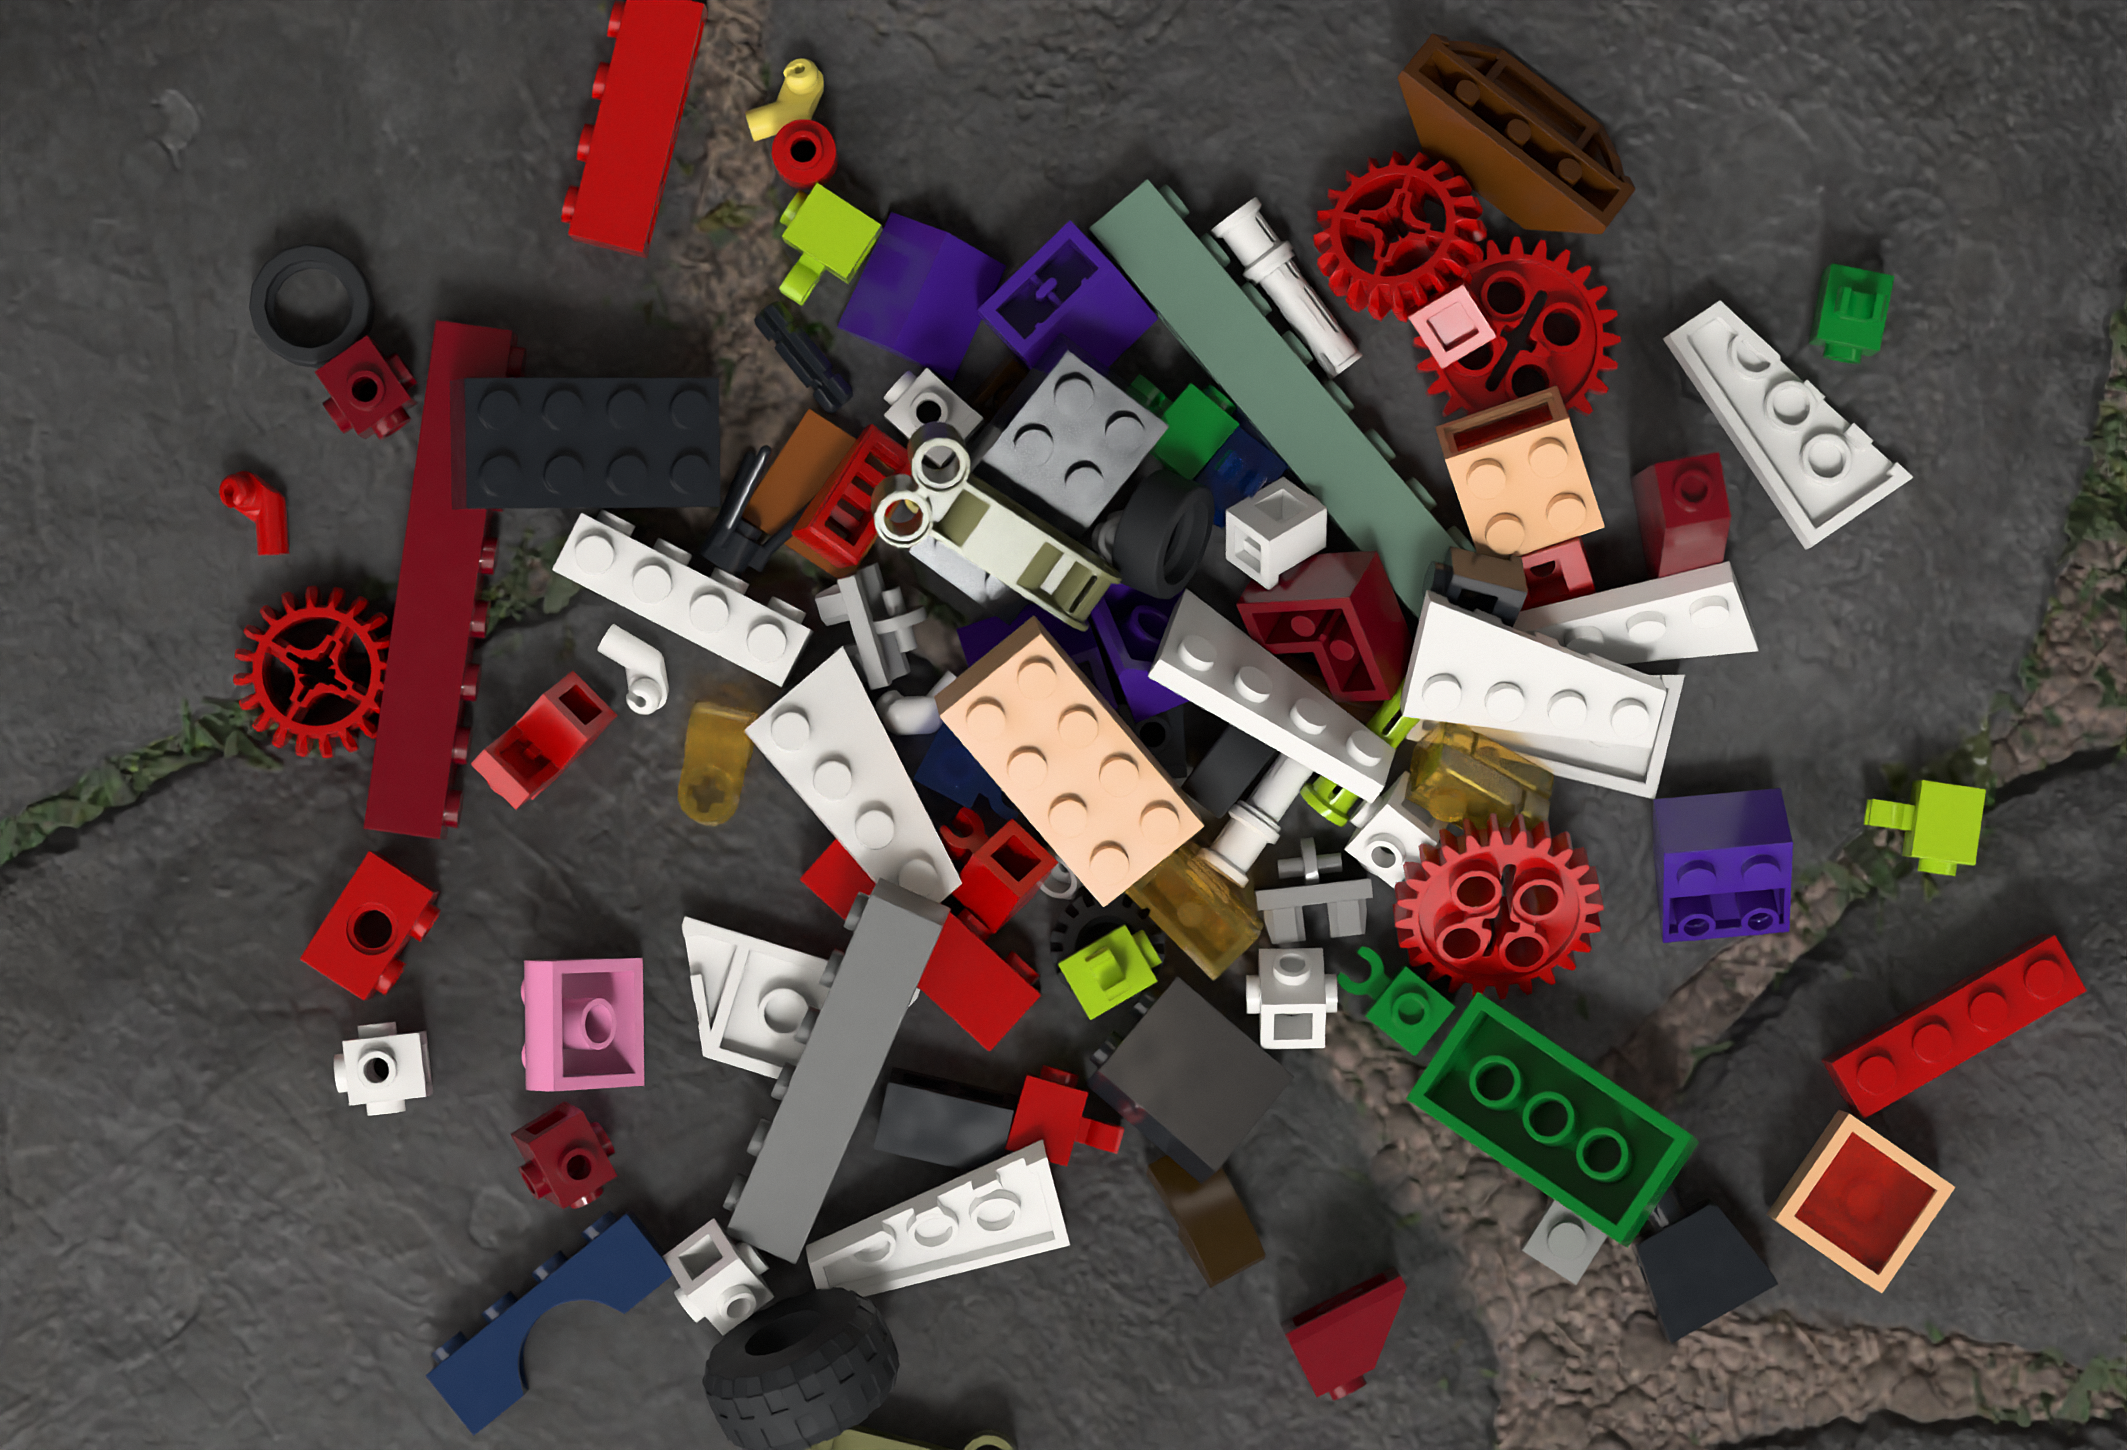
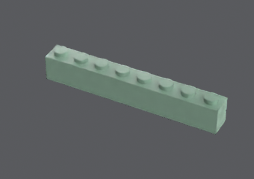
(1273, 387)

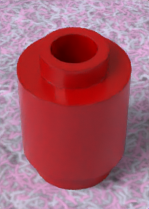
(806, 174)

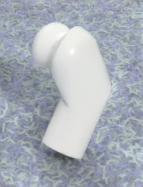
(643, 666)

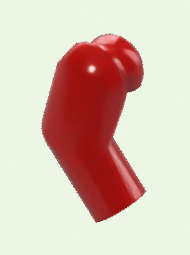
(262, 505)

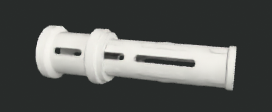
(1270, 264)
(1256, 820)

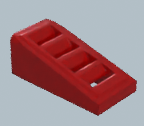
(811, 527)

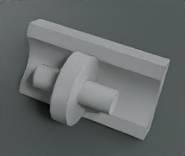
(878, 623)
(1343, 898)

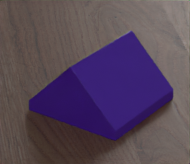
(921, 295)
(1130, 632)

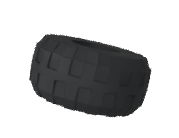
(801, 1371)

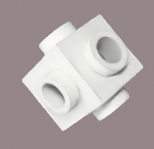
(1391, 832)
(1291, 984)
(407, 1062)
(718, 1277)

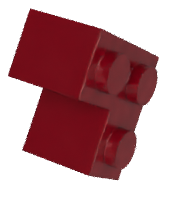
(1340, 612)

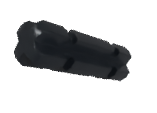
(803, 357)

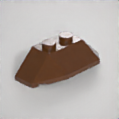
(1513, 137)

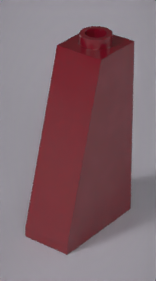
(1682, 514)

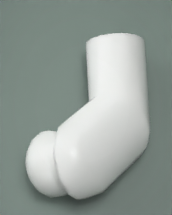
(912, 713)

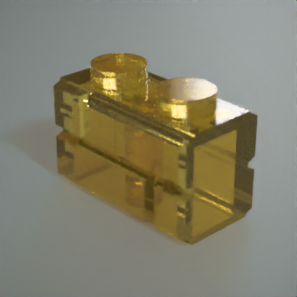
(1471, 776)
(1197, 911)

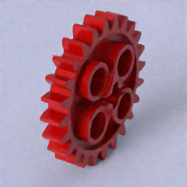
(1568, 367)
(1531, 923)

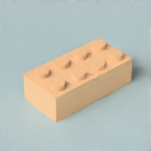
(1068, 761)

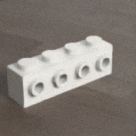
(683, 600)

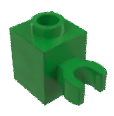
(1850, 313)
(1197, 426)
(1401, 1004)

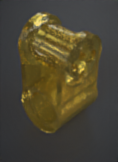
(715, 750)

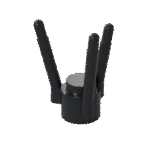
(733, 540)

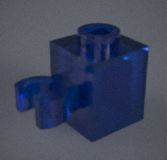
(1239, 472)
(958, 774)

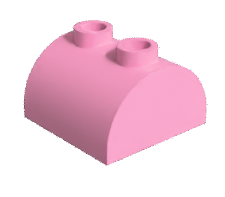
(583, 1023)

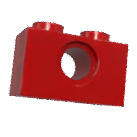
(338, 945)

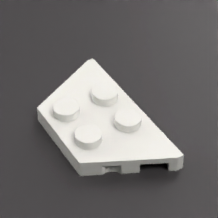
(751, 996)

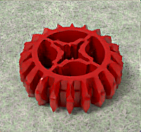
(1404, 192)
(303, 696)

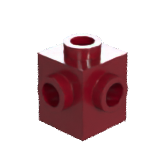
(351, 373)
(565, 1157)

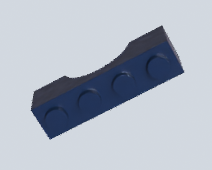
(488, 1371)

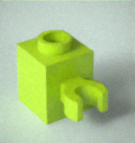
(828, 236)
(1938, 824)
(1110, 969)

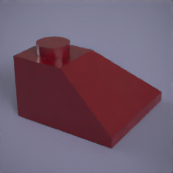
(1345, 1333)

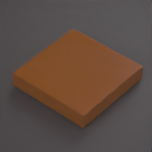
(799, 475)

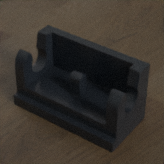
(944, 1120)

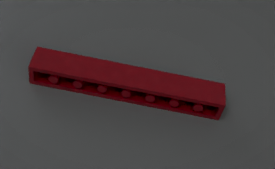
(437, 608)

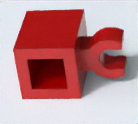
(999, 870)
(1053, 1111)

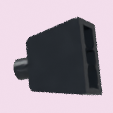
(1696, 1265)

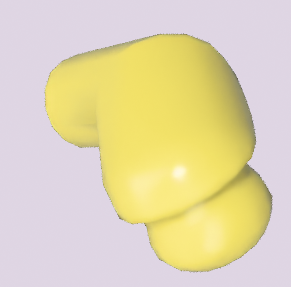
(795, 100)

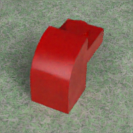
(544, 741)

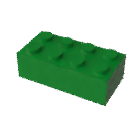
(1552, 1120)

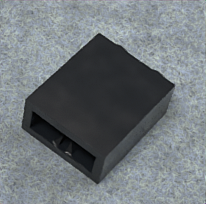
(1187, 1078)

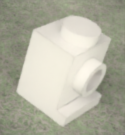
(911, 392)
(1274, 531)

